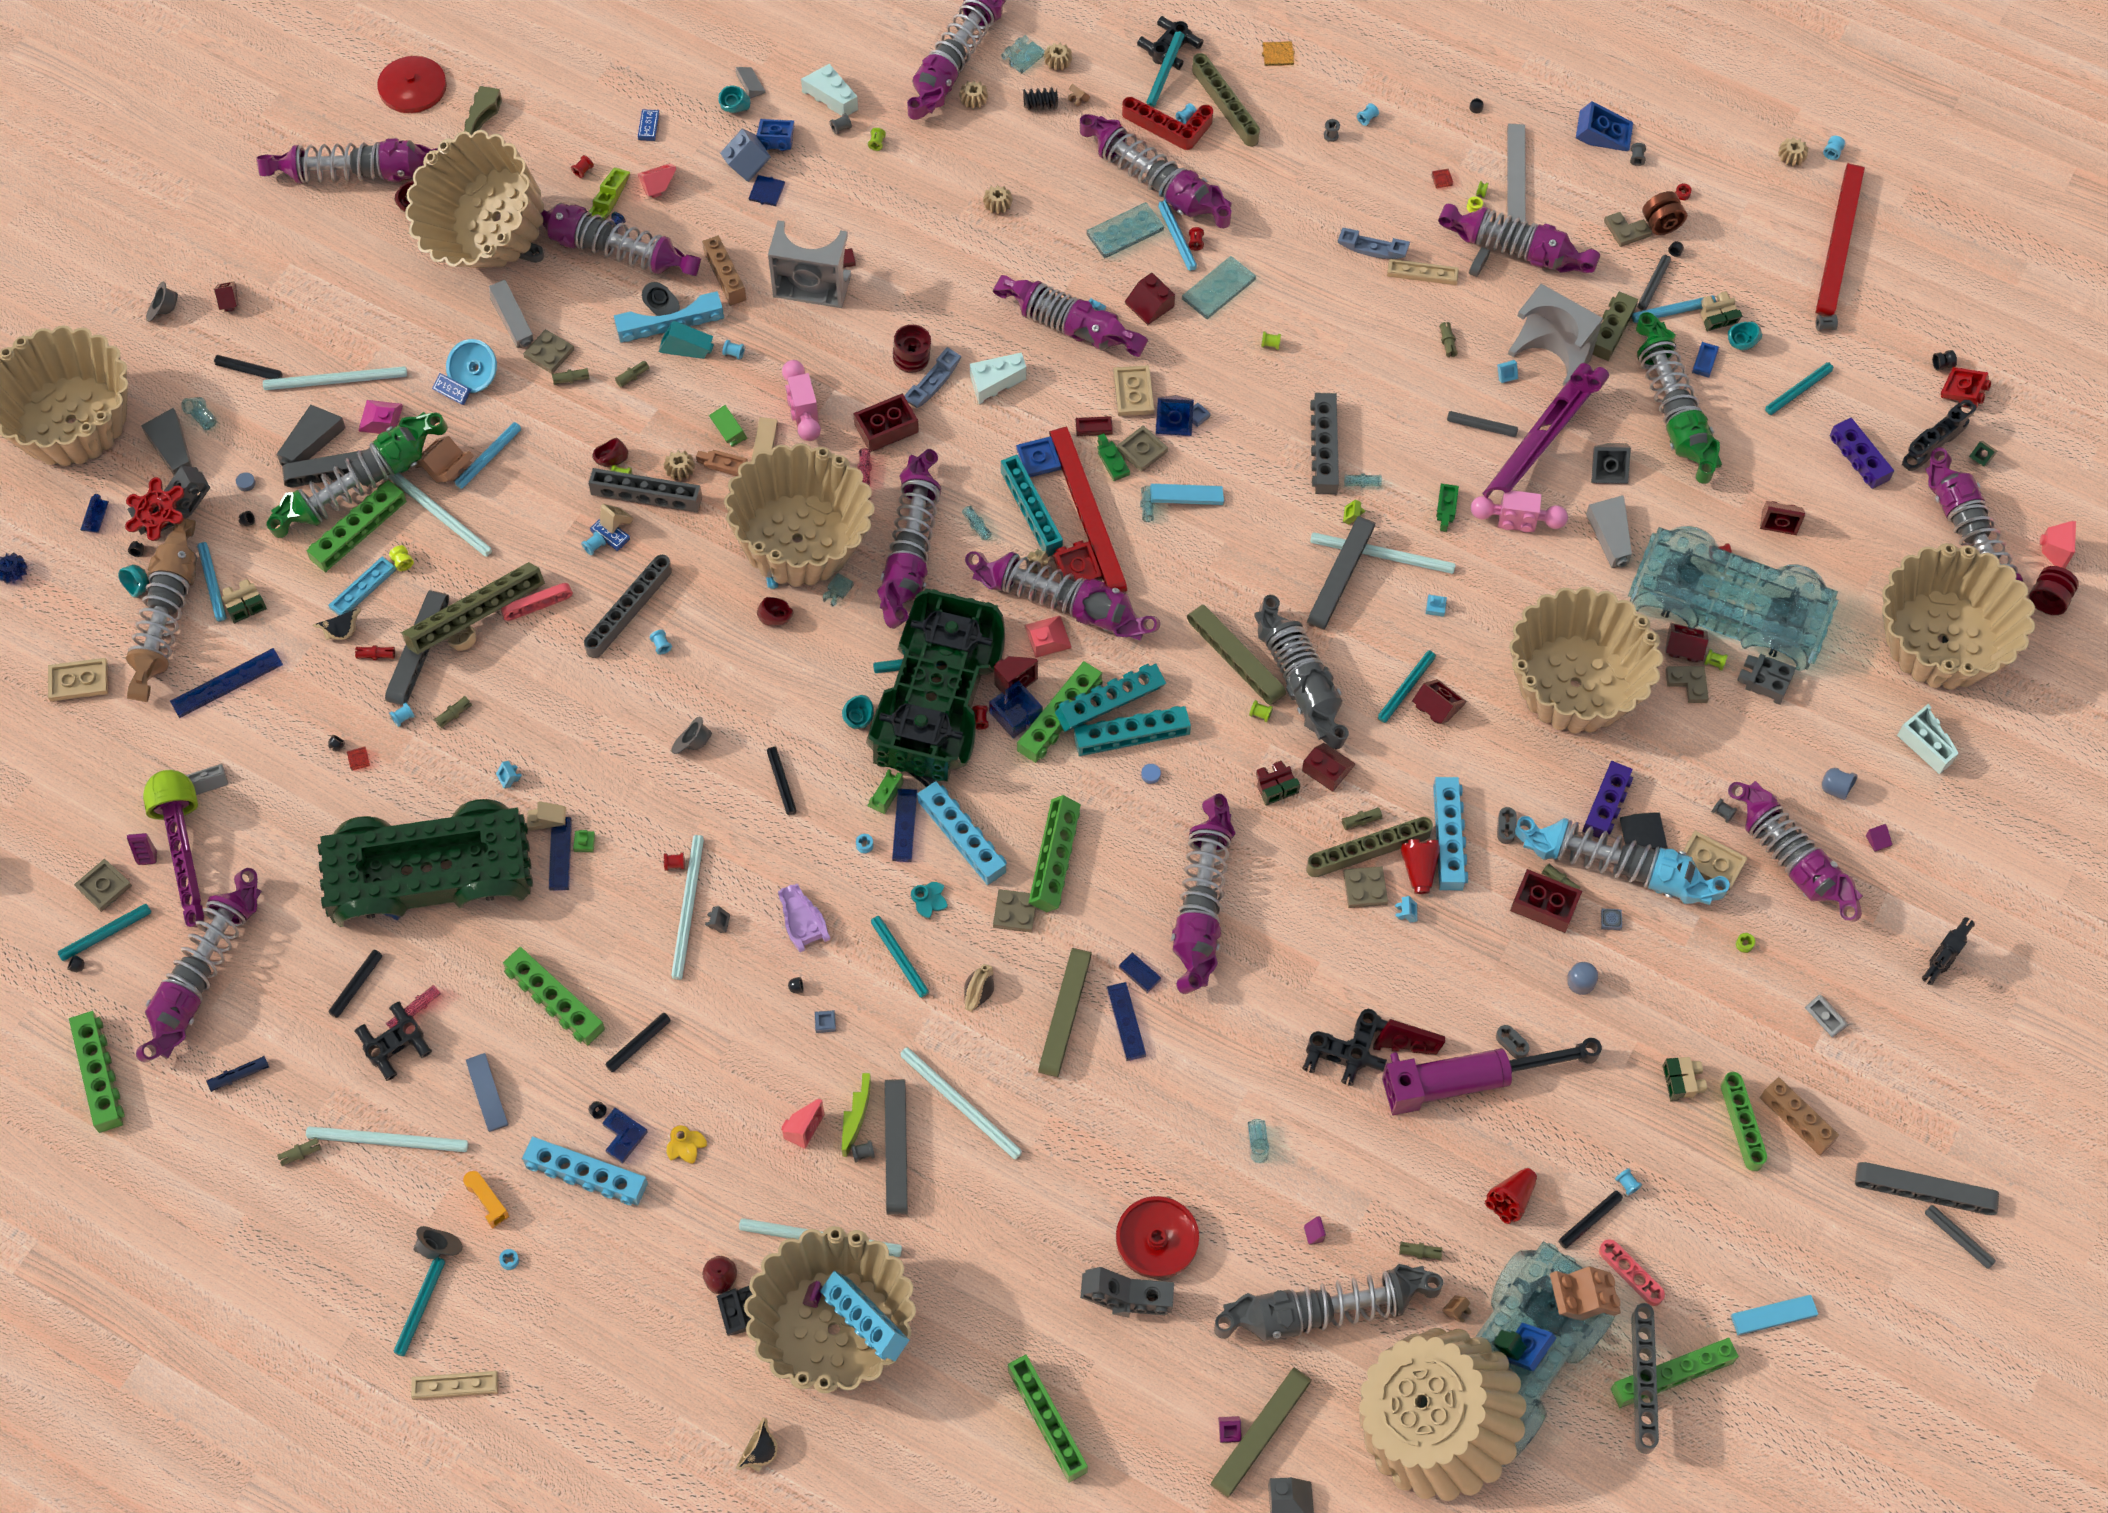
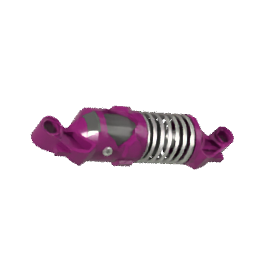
(1071, 315)

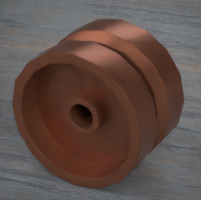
(1664, 213)

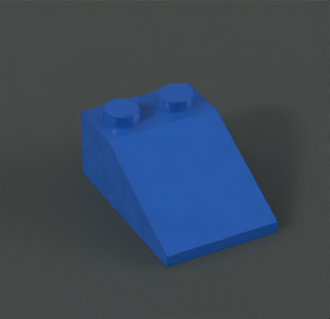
(1603, 128)

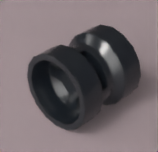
(1943, 360)

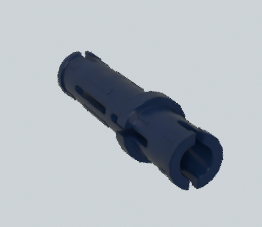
(238, 1073)

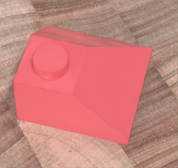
(656, 179)
(2059, 543)
(1047, 636)
(803, 1123)

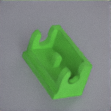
(728, 426)
(886, 792)

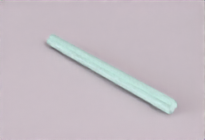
(335, 378)
(441, 514)
(1388, 554)
(687, 907)
(961, 1103)
(387, 1139)
(794, 1232)

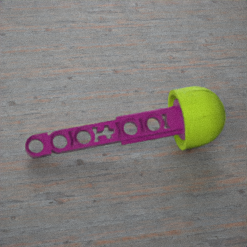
(169, 798)

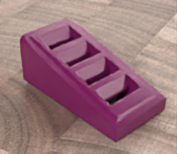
(142, 848)

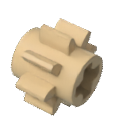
(1039, 556)

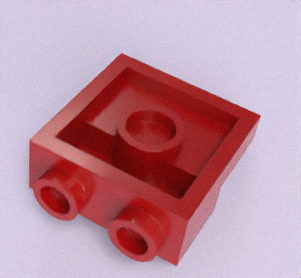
(1966, 385)
(1078, 561)

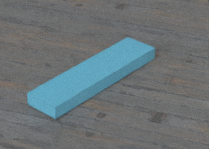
(1186, 494)
(362, 586)
(1774, 1315)

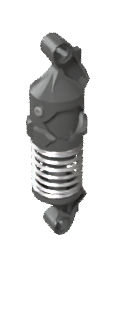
(1305, 676)

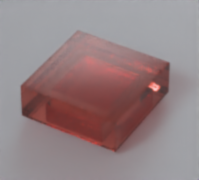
(1442, 178)
(358, 758)

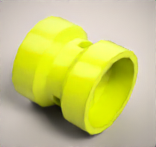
(401, 558)

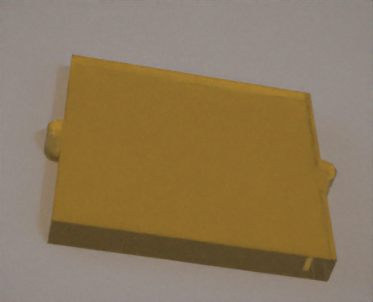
(1278, 53)

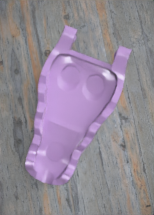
(802, 919)

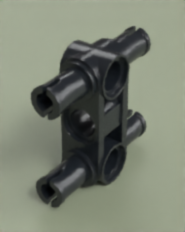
(1160, 47)
(1947, 952)
(393, 1041)

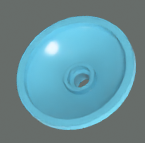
(464, 359)

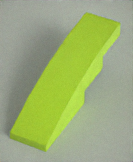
(609, 192)
(854, 1119)

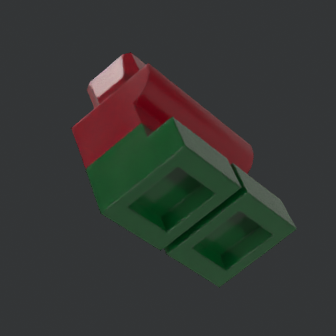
(1276, 784)

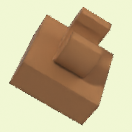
(1079, 94)
(1456, 1307)

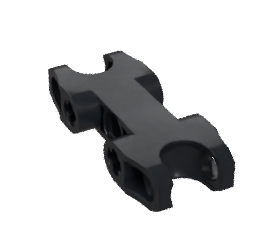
(1937, 436)

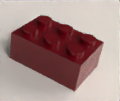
(886, 422)
(1546, 901)

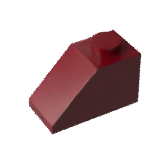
(226, 296)

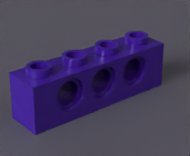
(1861, 453)
(1618, 775)

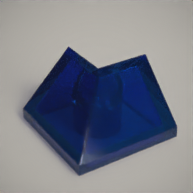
(1174, 415)

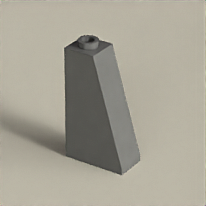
(310, 435)
(168, 439)

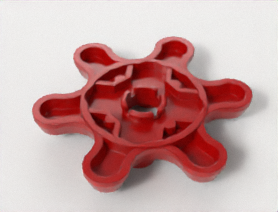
(145, 504)

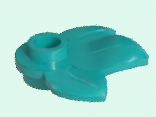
(931, 900)

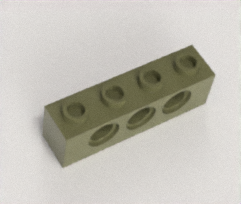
(1614, 324)

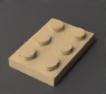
(1133, 390)
(77, 679)
(1714, 858)

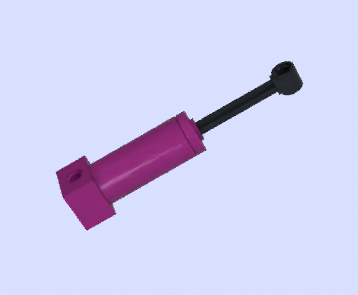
(1413, 1084)

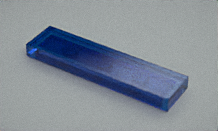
(904, 825)
(560, 856)
(1126, 1021)

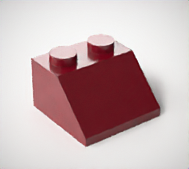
(1150, 299)
(1782, 518)
(1686, 642)
(1015, 669)
(1438, 701)
(1327, 766)

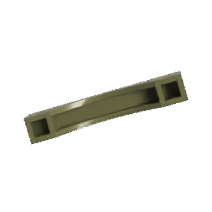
(486, 104)

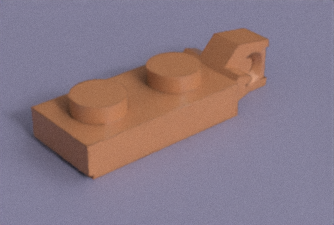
(720, 461)

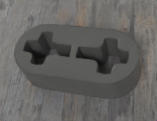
(534, 248)
(1479, 261)
(1502, 824)
(1512, 1042)

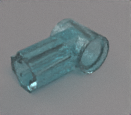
(197, 408)
(1258, 1140)

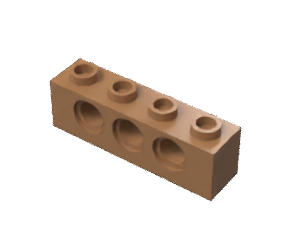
(724, 270)
(1799, 1116)

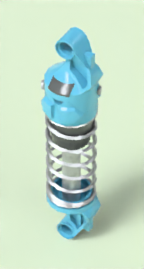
(1656, 868)

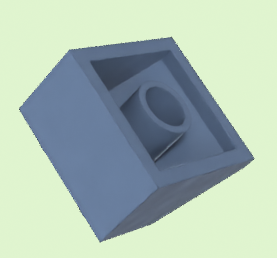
(745, 154)

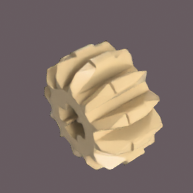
(1058, 56)
(973, 94)
(1793, 151)
(997, 199)
(679, 465)

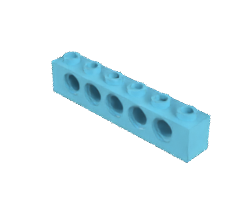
(1451, 788)
(989, 870)
(538, 1149)
(864, 1316)

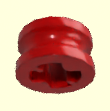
(1686, 188)

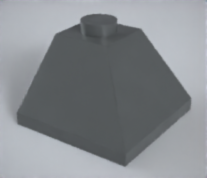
(1611, 463)
(1290, 1495)

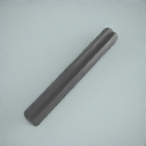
(1654, 282)
(1481, 423)
(1960, 1236)

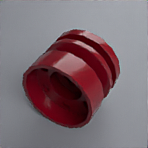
(911, 348)
(2054, 590)

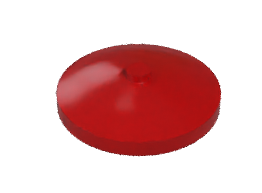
(411, 84)
(1157, 1237)

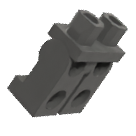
(1768, 676)

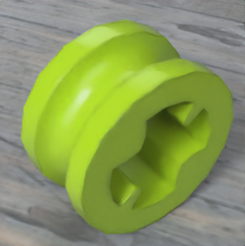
(1482, 189)
(1745, 936)

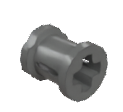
(840, 123)
(1332, 130)
(1638, 154)
(1826, 322)
(1724, 810)
(862, 1151)

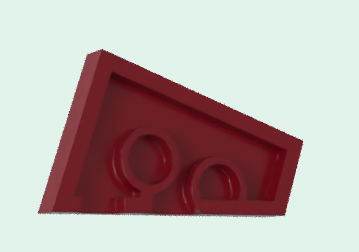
(1404, 1036)

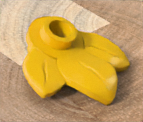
(685, 1147)

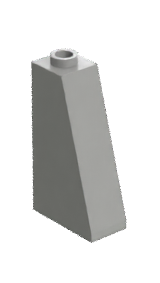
(510, 313)
(1611, 529)

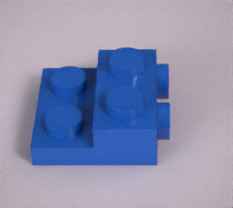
(776, 134)

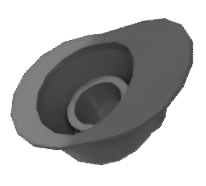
(659, 299)
(163, 302)
(693, 737)
(434, 1242)

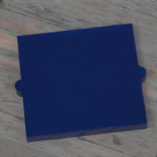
(766, 190)

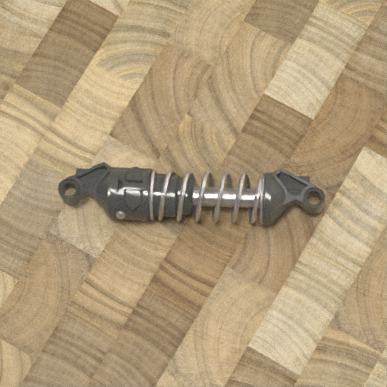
(1291, 1312)

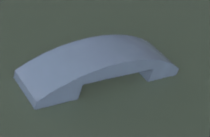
(1373, 247)
(934, 379)
(486, 1092)

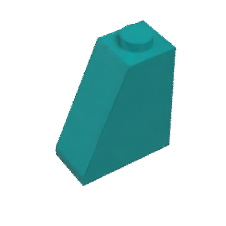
(685, 341)

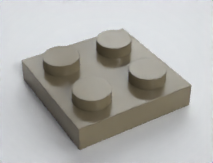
(548, 351)
(1142, 448)
(102, 885)
(1365, 887)
(1014, 911)

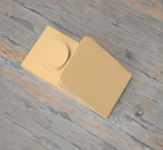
(613, 516)
(546, 816)

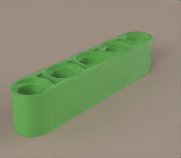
(1742, 1130)

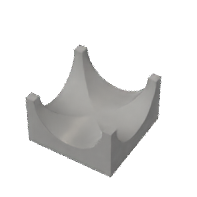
(808, 274)
(1559, 327)

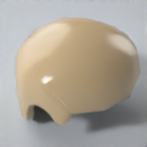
(463, 639)

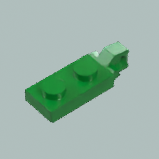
(1112, 458)
(1447, 505)

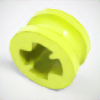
(1471, 201)

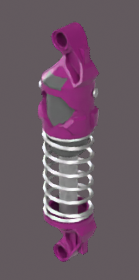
(1085, 599)

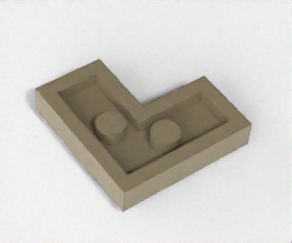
(1624, 232)
(1693, 678)

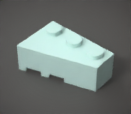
(830, 89)
(997, 374)
(1928, 740)

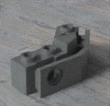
(192, 483)
(1126, 1294)

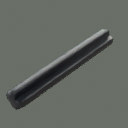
(247, 367)
(781, 780)
(355, 983)
(637, 1042)
(1590, 1219)

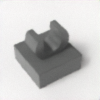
(718, 919)

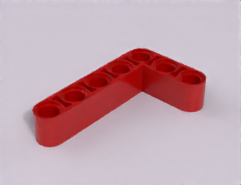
(1166, 127)

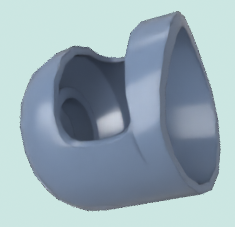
(1838, 783)
(1582, 978)

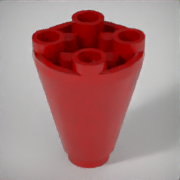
(1420, 863)
(1512, 1195)

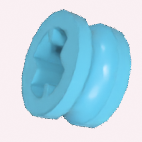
(861, 838)
(510, 1265)

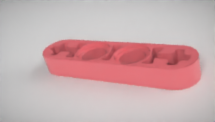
(536, 601)
(1635, 1269)

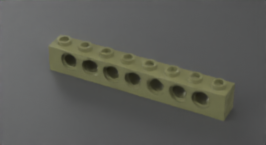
(473, 608)

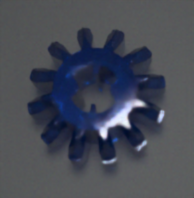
(12, 568)

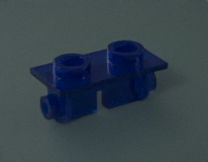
(94, 514)

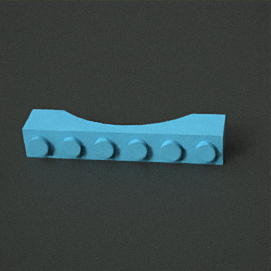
(636, 326)

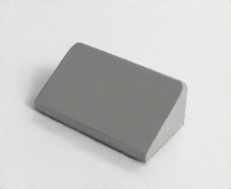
(749, 81)
(208, 779)
(1826, 1015)

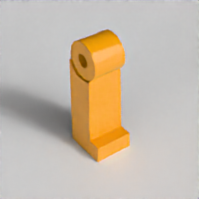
(476, 1184)

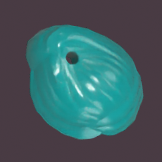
(734, 99)
(1744, 335)
(134, 580)
(858, 712)

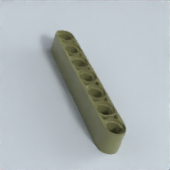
(1225, 99)
(1236, 654)
(1362, 853)
(1065, 1012)
(1261, 1432)

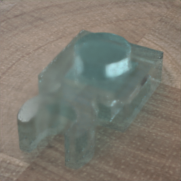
(838, 587)

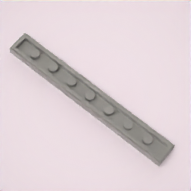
(1516, 171)

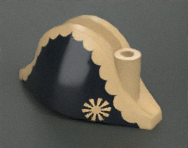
(340, 627)
(978, 987)
(760, 1449)

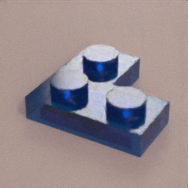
(628, 1134)

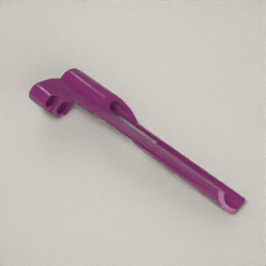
(1559, 412)

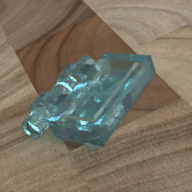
(1026, 57)

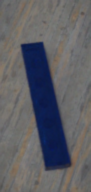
(226, 683)

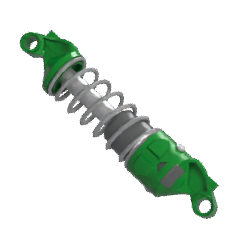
(1684, 421)
(389, 454)

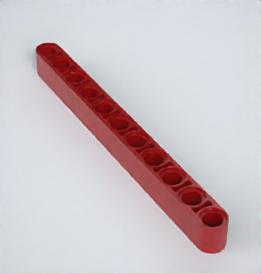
(1840, 240)
(1087, 509)

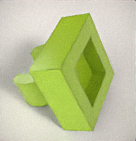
(1352, 511)

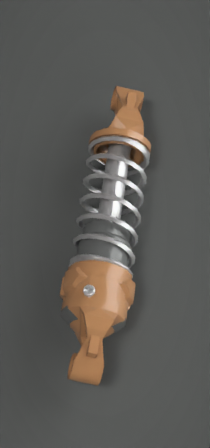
(170, 578)

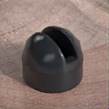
(1476, 105)
(1676, 249)
(246, 518)
(138, 551)
(336, 743)
(76, 964)
(796, 985)
(600, 1113)

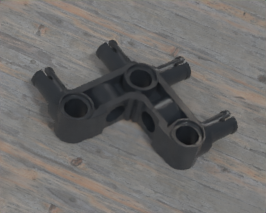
(1341, 1051)

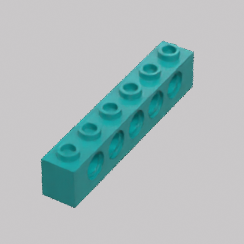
(1031, 505)
(1070, 718)
(1124, 738)

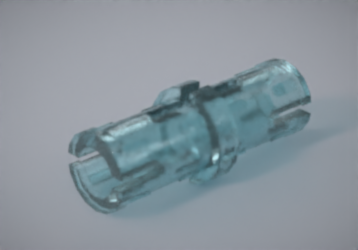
(1362, 480)
(1147, 506)
(976, 522)

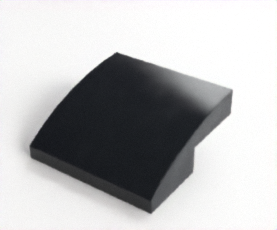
(1645, 829)
(732, 1310)

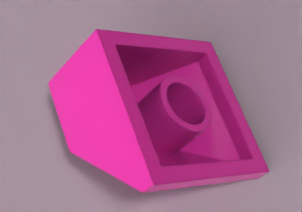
(379, 416)

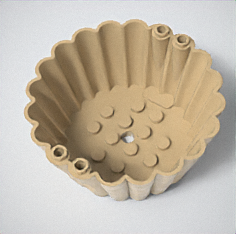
(459, 199)
(57, 379)
(798, 496)
(1960, 598)
(1586, 641)
(797, 1335)
(1461, 1431)

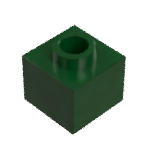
(1977, 453)
(1510, 1344)

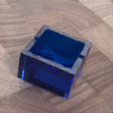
(1019, 710)

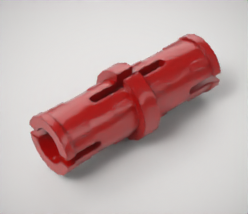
(375, 652)

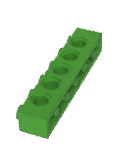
(352, 535)
(1027, 743)
(1054, 853)
(521, 961)
(112, 1116)
(1680, 1370)
(1047, 1418)

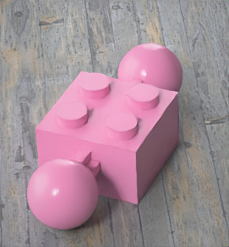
(801, 400)
(1519, 511)

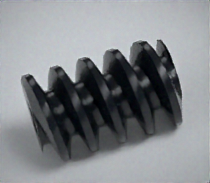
(1042, 99)

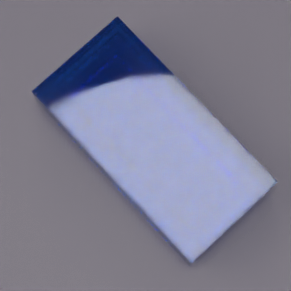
(1139, 972)

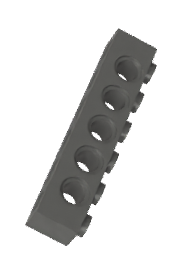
(1326, 404)
(645, 490)

